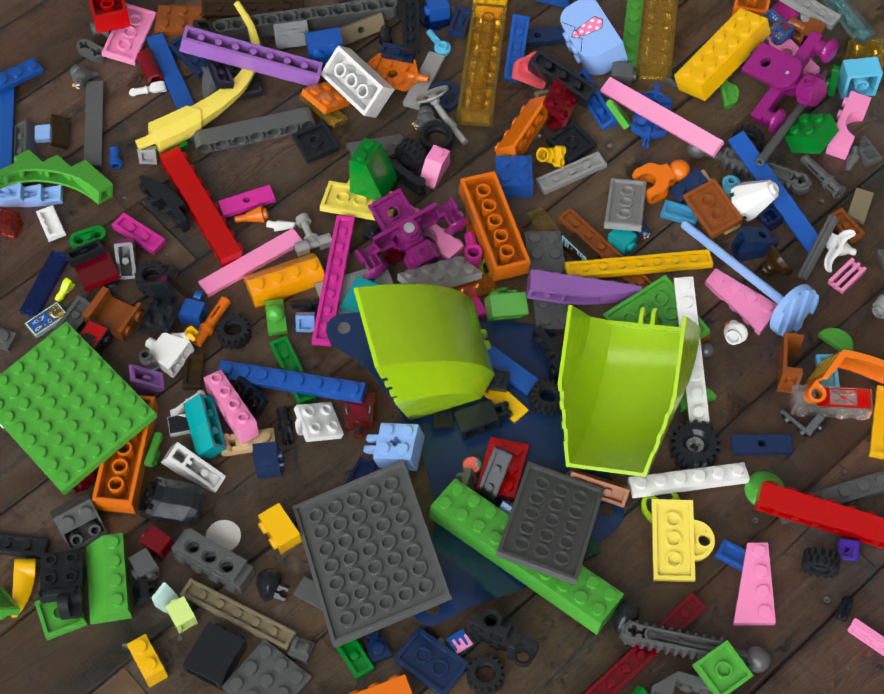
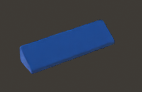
(598, 105)

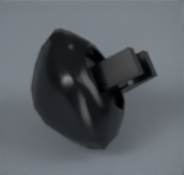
(270, 585)

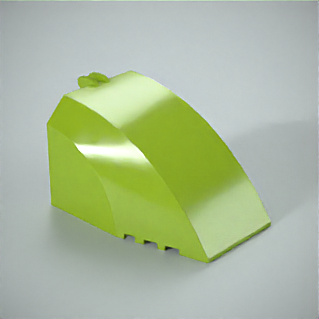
(426, 345)
(621, 388)

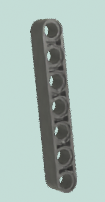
(253, 130)

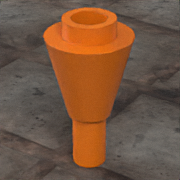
(258, 214)

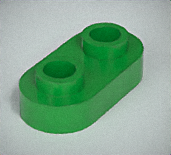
(88, 235)

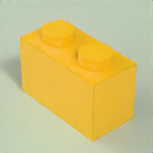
(279, 528)
(147, 660)

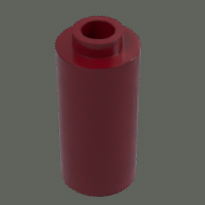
(149, 66)

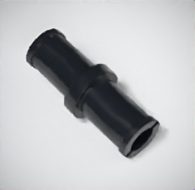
(285, 426)

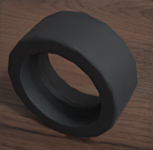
(436, 127)

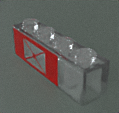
(838, 403)

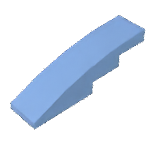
(30, 196)

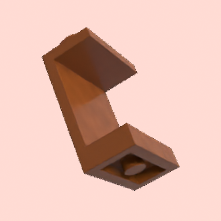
(114, 314)
(786, 375)

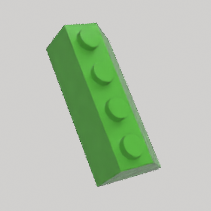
(108, 579)

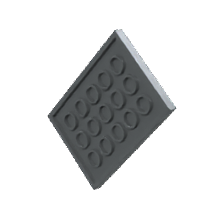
(550, 523)

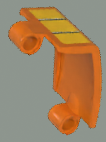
(848, 360)

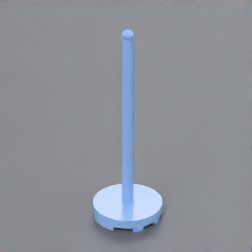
(790, 309)

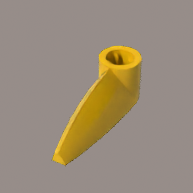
(23, 581)

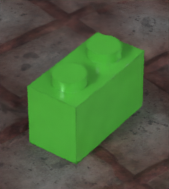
(506, 306)

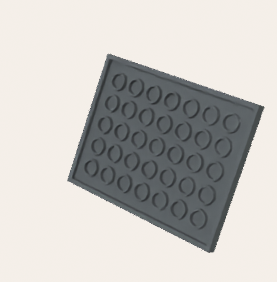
(370, 553)

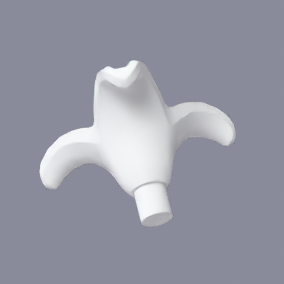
(838, 246)

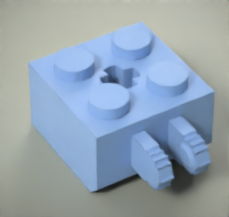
(395, 444)

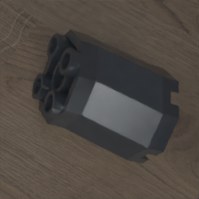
(171, 501)

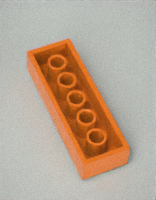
(494, 226)
(122, 474)

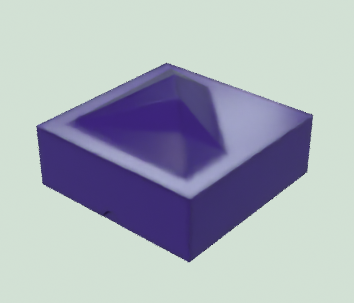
(848, 549)

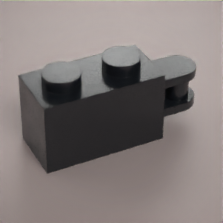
(481, 418)

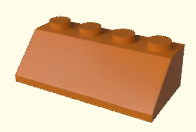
(523, 129)

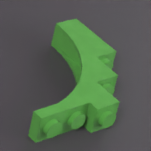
(55, 170)

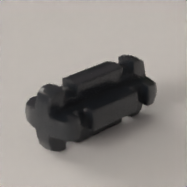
(844, 608)

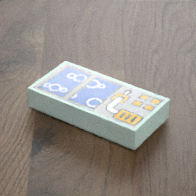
(45, 320)

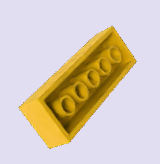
(722, 54)

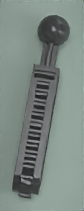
(729, 160)
(755, 658)

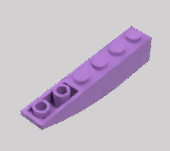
(576, 289)

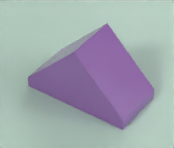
(145, 380)

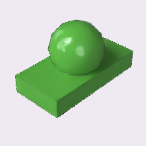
(276, 317)
(7, 605)

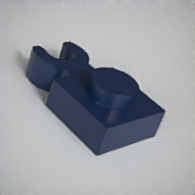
(377, 648)

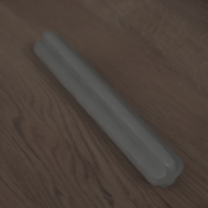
(817, 247)

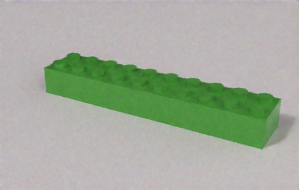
(482, 527)

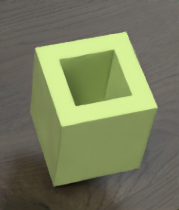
(181, 614)

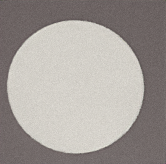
(224, 533)

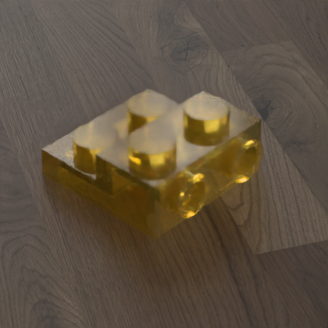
(871, 48)

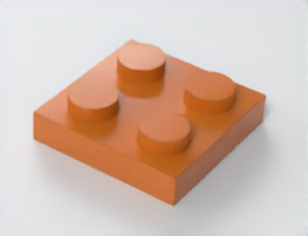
(325, 97)

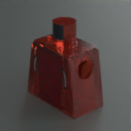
(359, 416)

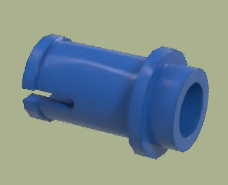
(115, 158)

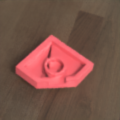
(521, 73)

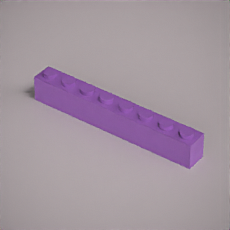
(250, 56)

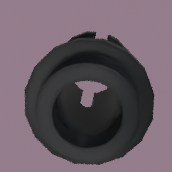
(385, 35)

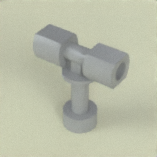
(311, 239)

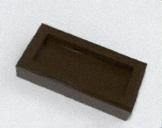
(59, 131)
(193, 372)

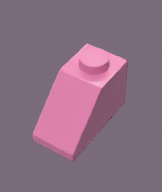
(435, 166)

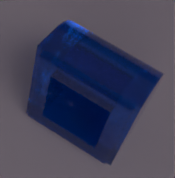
(770, 218)

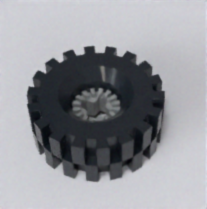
(696, 434)

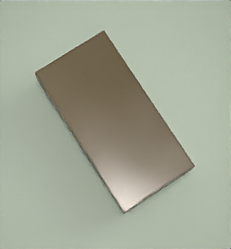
(860, 205)

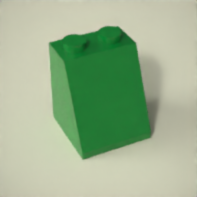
(371, 170)

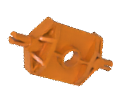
(406, 72)

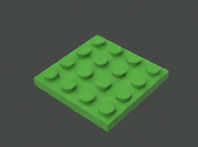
(656, 295)

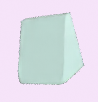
(163, 597)

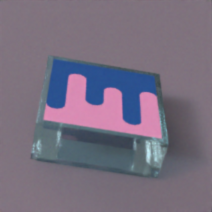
(459, 642)

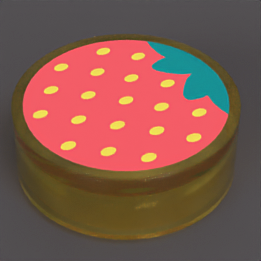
(474, 463)

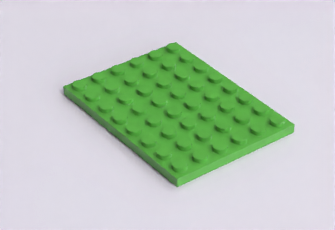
(69, 407)

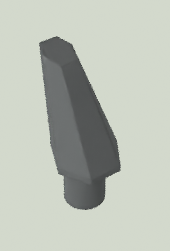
(852, 158)

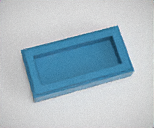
(677, 212)

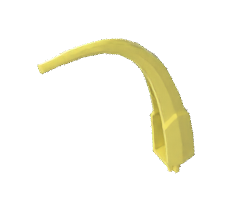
(184, 122)

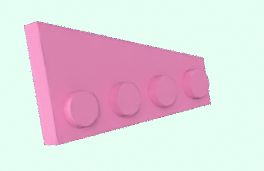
(749, 304)
(755, 593)

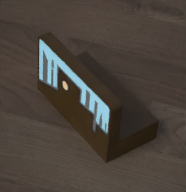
(578, 248)

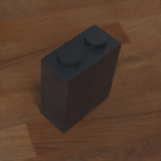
(215, 655)

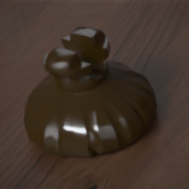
(775, 263)

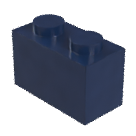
(268, 460)

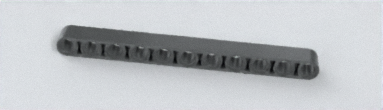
(317, 17)

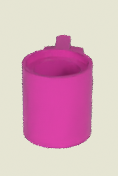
(471, 249)

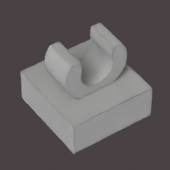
(148, 155)

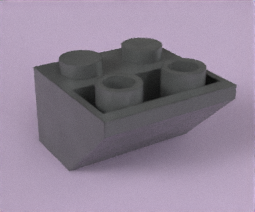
(78, 522)

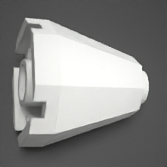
(754, 197)

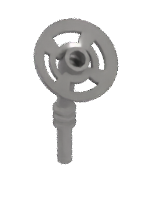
(434, 98)

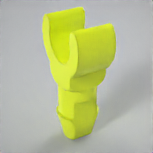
(65, 288)

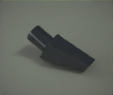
(305, 303)

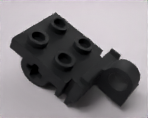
(63, 581)
(489, 630)

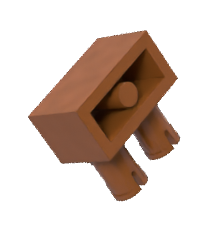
(805, 29)

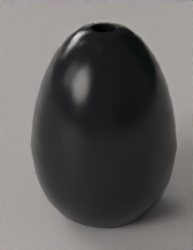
(625, 611)

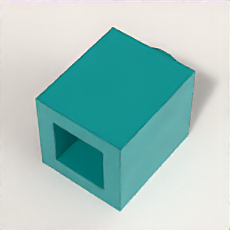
(623, 240)

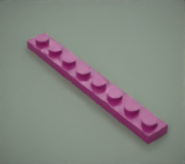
(333, 277)

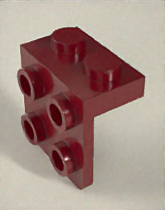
(560, 104)

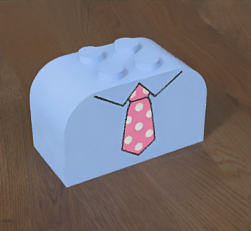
(591, 37)

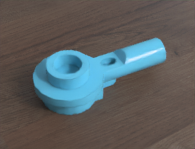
(440, 47)

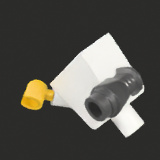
(168, 351)

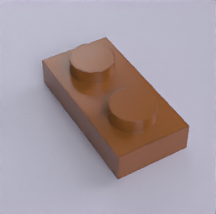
(846, 222)

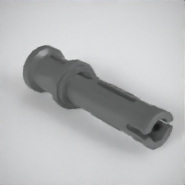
(827, 181)

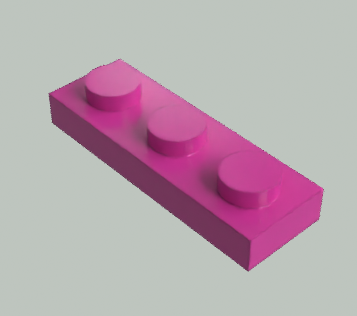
(143, 236)

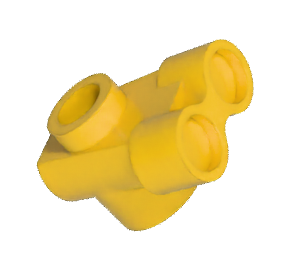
(552, 155)

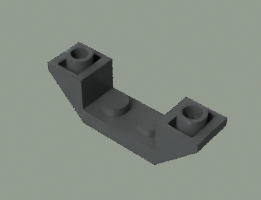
(684, 681)

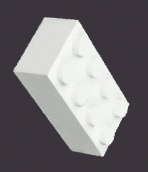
(357, 81)

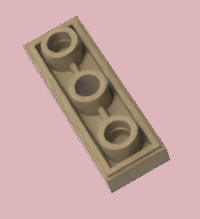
(369, 26)

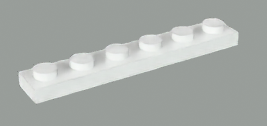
(688, 480)

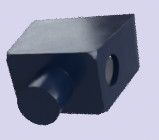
(752, 243)

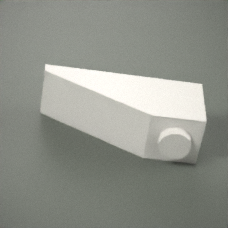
(192, 467)

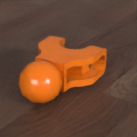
(662, 177)

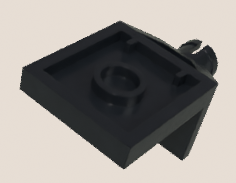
(166, 301)

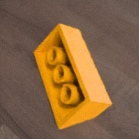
(284, 279)

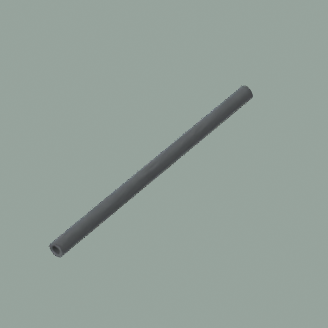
(784, 128)

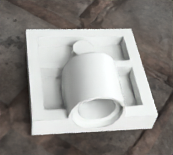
(317, 422)

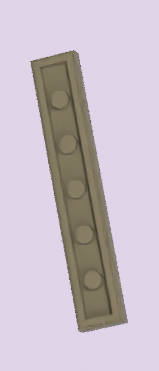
(238, 614)

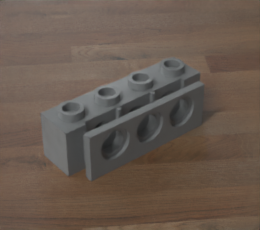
(222, 561)

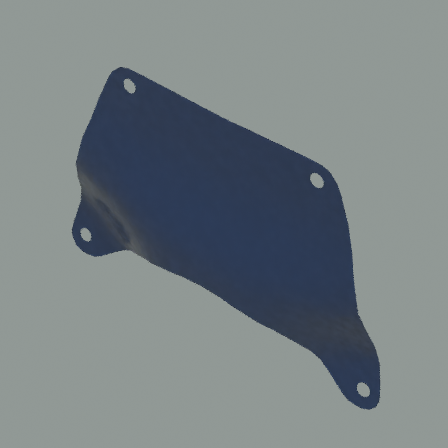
(467, 572)

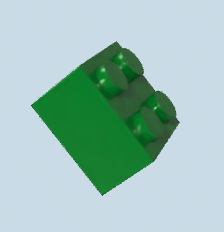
(811, 133)

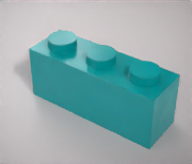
(205, 426)

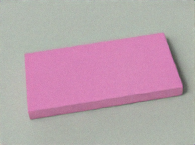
(128, 42)

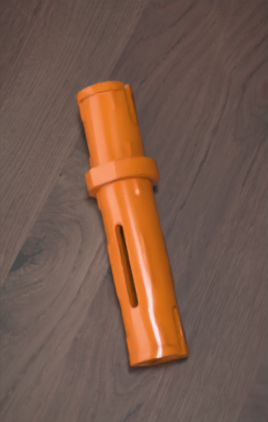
(206, 328)

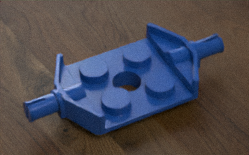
(644, 127)

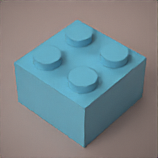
(859, 76)

